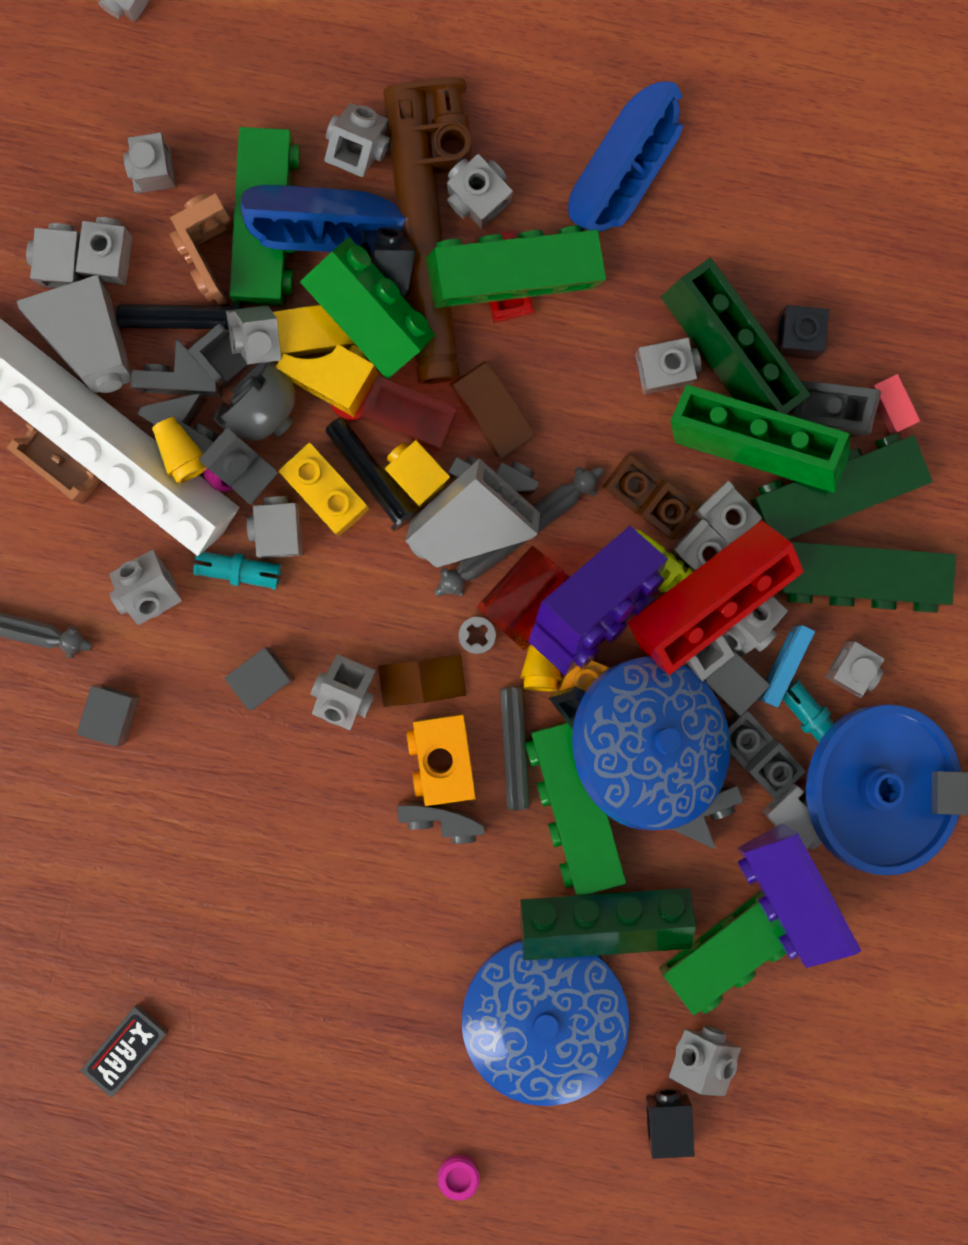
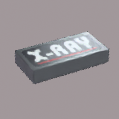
(124, 1050)

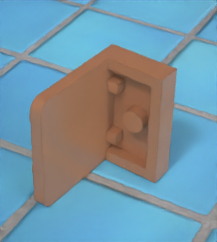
(196, 225)

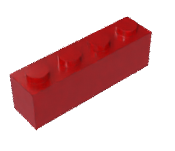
(716, 597)

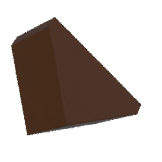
(422, 680)

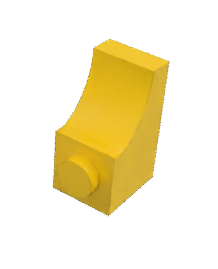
(337, 378)

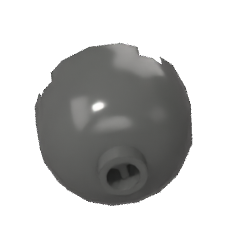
(259, 404)

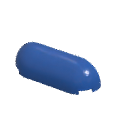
(627, 159)
(314, 216)

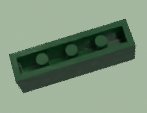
(733, 340)
(866, 481)
(873, 575)
(606, 924)

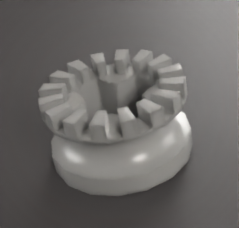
(464, 635)

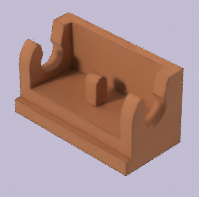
(54, 465)

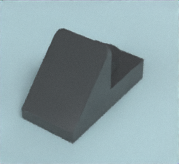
(186, 379)
(840, 407)
(185, 411)
(238, 466)
(721, 807)

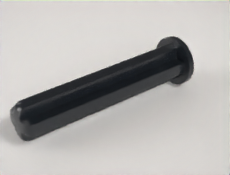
(173, 316)
(370, 473)

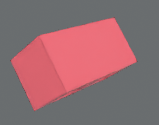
(895, 405)

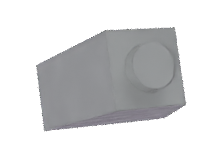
(83, 331)
(472, 518)

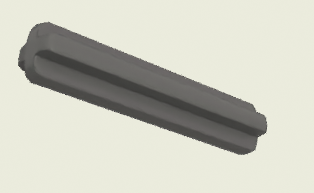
(514, 748)

